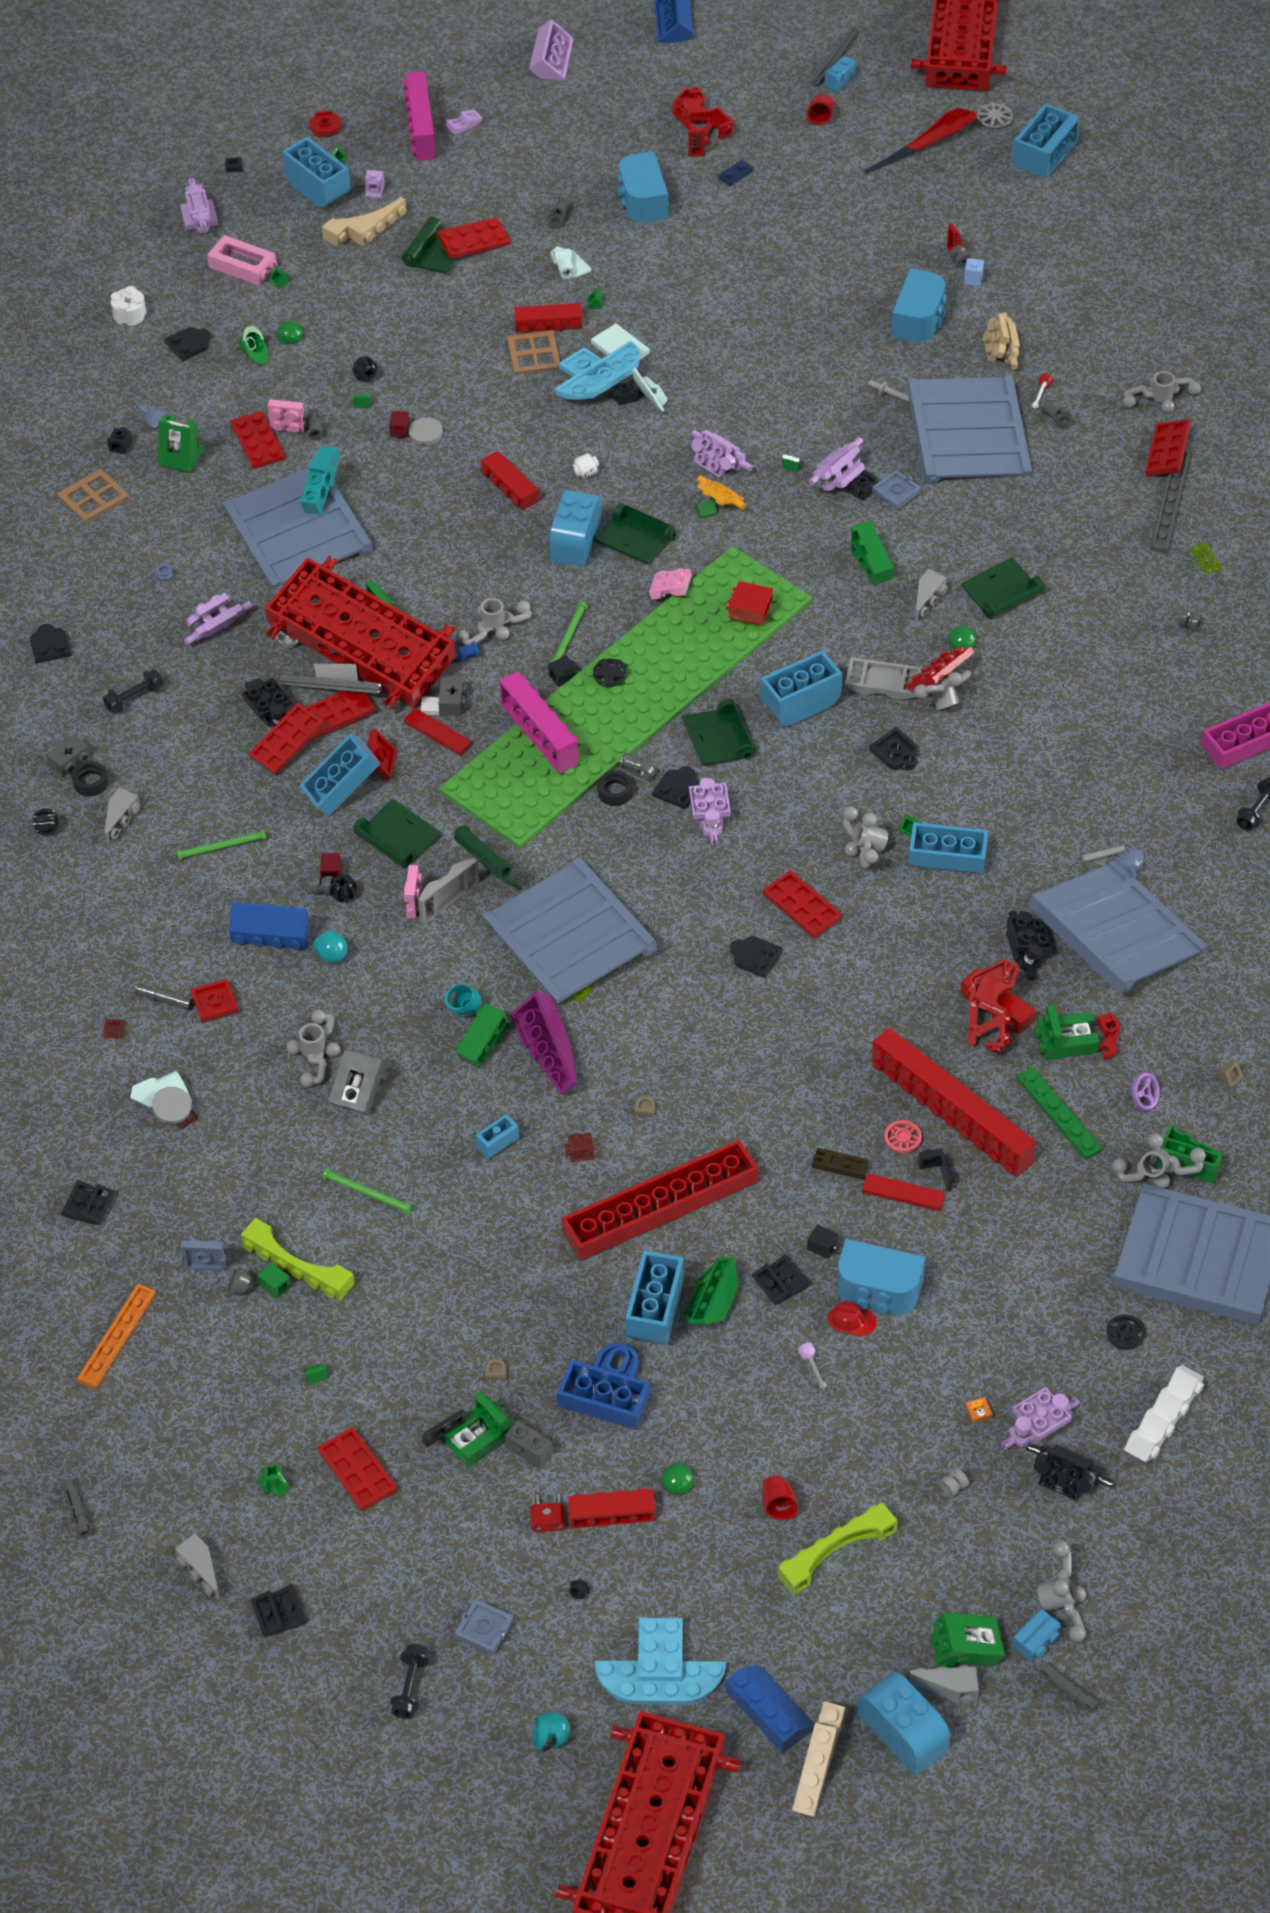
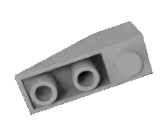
(930, 588)
(120, 810)
(196, 1558)
(951, 1683)

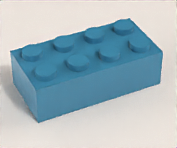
(340, 774)
(948, 847)

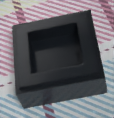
(233, 164)

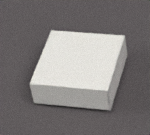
(430, 705)

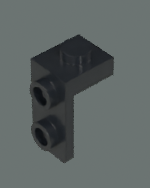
(936, 1158)

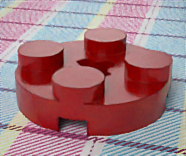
(331, 128)

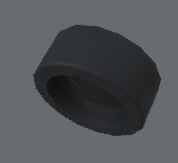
(89, 768)
(614, 799)

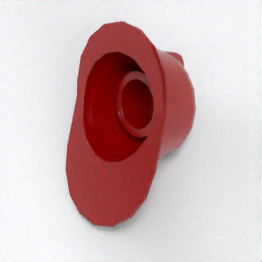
(851, 1319)

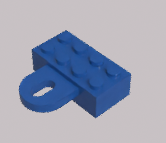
(606, 1391)

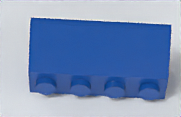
(673, 20)
(269, 925)
(768, 1707)

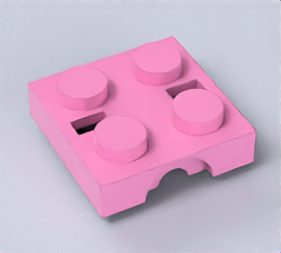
(286, 416)
(671, 582)
(413, 890)

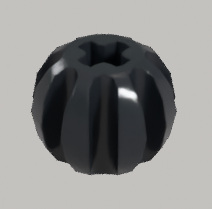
(364, 368)
(45, 821)
(343, 888)

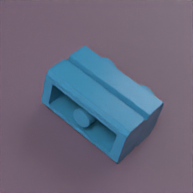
(840, 73)
(497, 1136)
(1036, 1635)

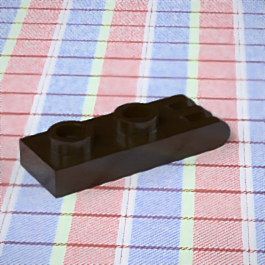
(840, 1163)

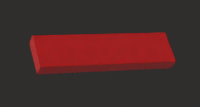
(438, 732)
(903, 1192)

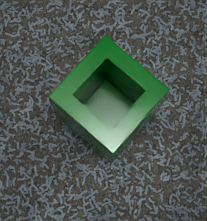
(274, 1281)

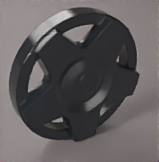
(609, 671)
(1125, 1332)

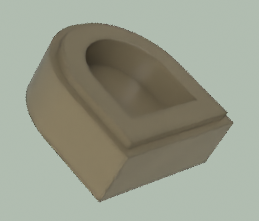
(645, 1106)
(495, 1370)

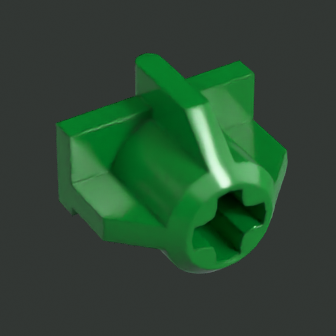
(273, 1480)

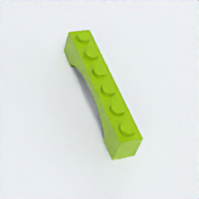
(331, 1280)
(875, 1523)

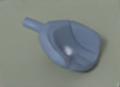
(152, 416)
(1131, 860)

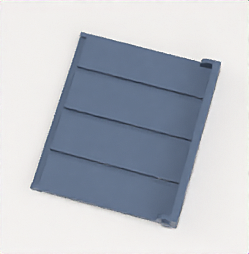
(968, 427)
(285, 535)
(1116, 925)
(570, 930)
(1197, 1254)

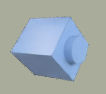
(973, 272)

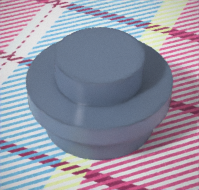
(164, 572)

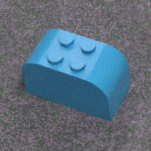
(315, 172)
(642, 188)
(919, 307)
(575, 527)
(802, 688)
(880, 1277)
(655, 1297)
(905, 1722)

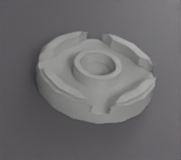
(425, 431)
(171, 1105)

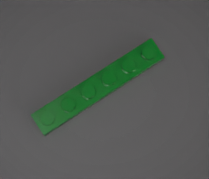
(1059, 1113)

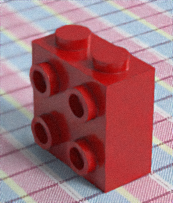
(750, 602)

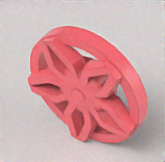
(903, 1136)

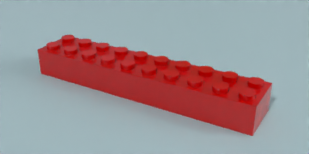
(953, 1102)
(659, 1200)

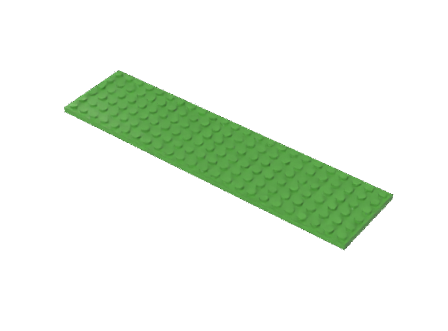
(669, 665)

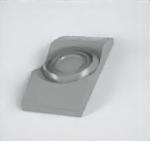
(880, 677)
(448, 889)

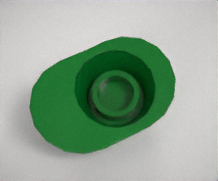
(253, 345)

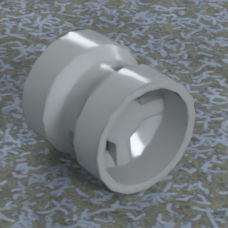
(954, 1482)

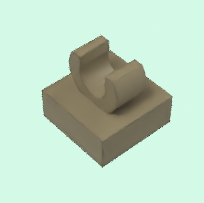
(1230, 1073)

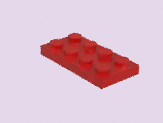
(473, 238)
(257, 440)
(1168, 447)
(940, 667)
(341, 710)
(286, 739)
(802, 904)
(357, 1469)

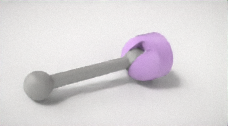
(807, 1352)

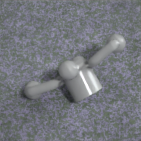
(1161, 389)
(493, 619)
(943, 691)
(865, 836)
(313, 1046)
(1170, 1164)
(1064, 1593)

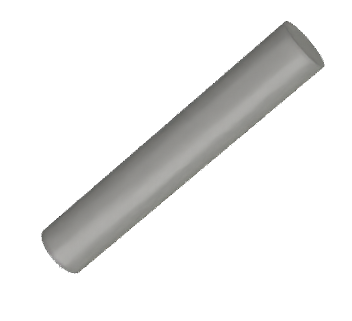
(1102, 854)

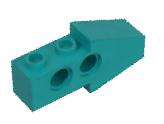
(320, 479)

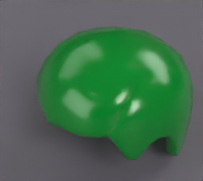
(289, 332)
(963, 637)
(677, 1479)

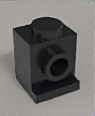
(625, 392)
(119, 436)
(862, 485)

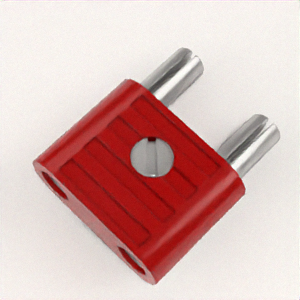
(547, 1516)

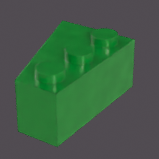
(871, 553)
(482, 1035)
(1181, 1145)

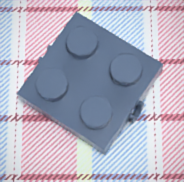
(896, 489)
(203, 1255)
(484, 1626)

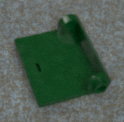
(636, 533)
(1002, 588)
(721, 733)
(394, 835)
(486, 856)

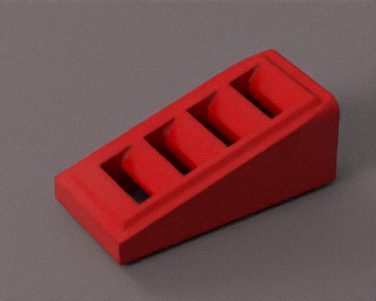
(696, 148)
(953, 237)

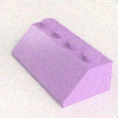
(551, 52)

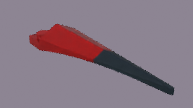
(945, 126)

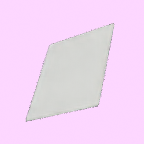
(336, 671)

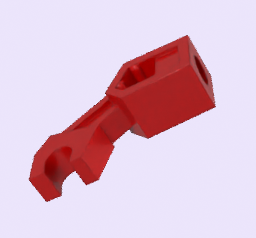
(1104, 1023)

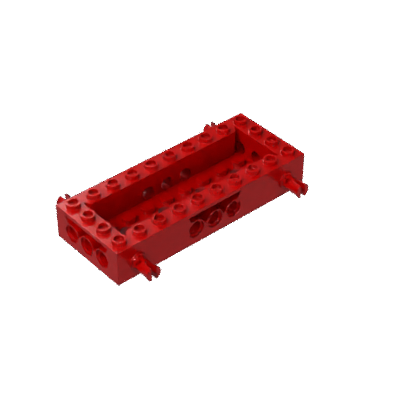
(966, 68)
(348, 642)
(667, 1828)

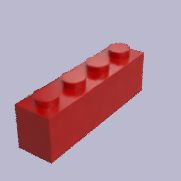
(548, 317)
(509, 480)
(1021, 1013)
(611, 1508)

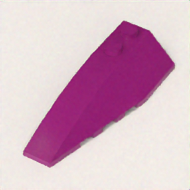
(546, 1038)

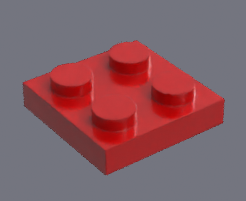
(383, 752)
(214, 1000)

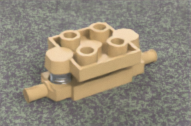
(1002, 340)

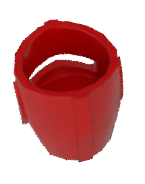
(821, 108)
(776, 1494)

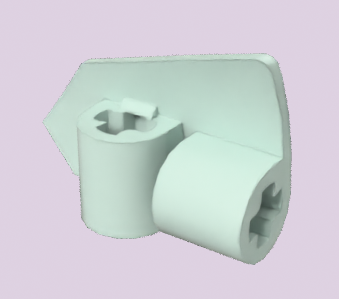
(569, 263)
(650, 390)
(145, 1091)

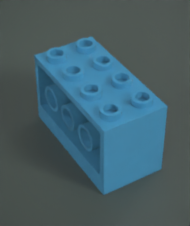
(1045, 140)

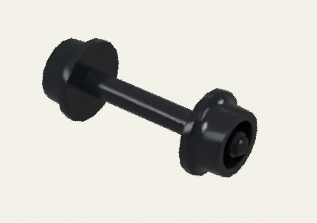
(113, 701)
(1249, 818)
(403, 1705)

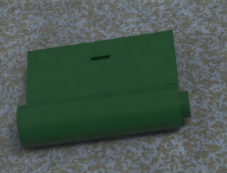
(426, 249)

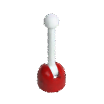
(1043, 384)

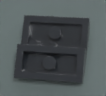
(88, 1203)
(780, 1280)
(442, 1428)
(278, 1611)

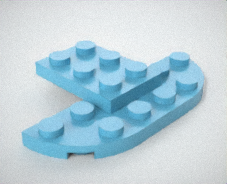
(595, 375)
(660, 1672)

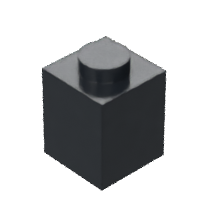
(562, 670)
(823, 1242)

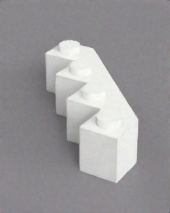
(1161, 1419)

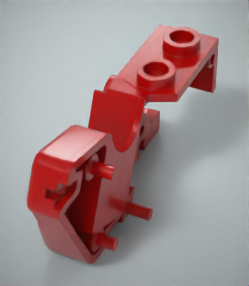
(689, 108)
(984, 992)

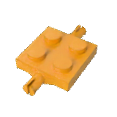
(720, 492)

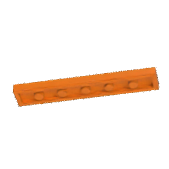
(116, 1336)

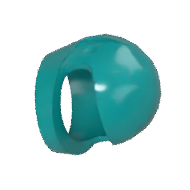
(330, 947)
(465, 1002)
(547, 1725)

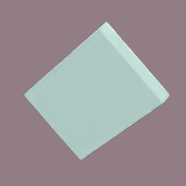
(614, 338)

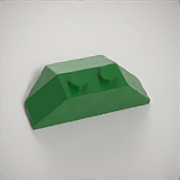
(713, 1293)

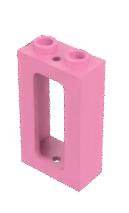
(255, 274)

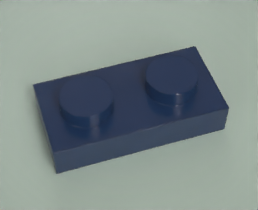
(736, 173)

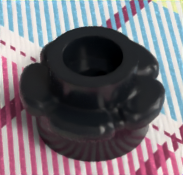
(579, 1589)

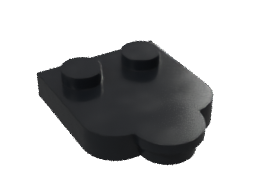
(188, 342)
(49, 644)
(895, 750)
(675, 786)
(755, 955)

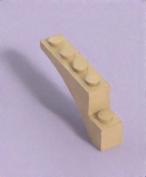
(364, 227)
(818, 1757)

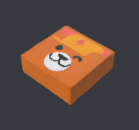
(978, 1410)

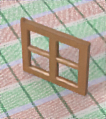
(533, 352)
(83, 484)

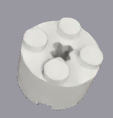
(128, 306)

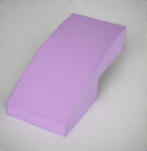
(466, 121)

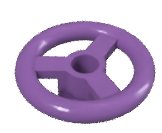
(1143, 1091)

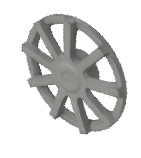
(994, 115)

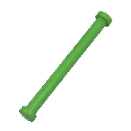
(581, 607)
(220, 845)
(405, 1207)

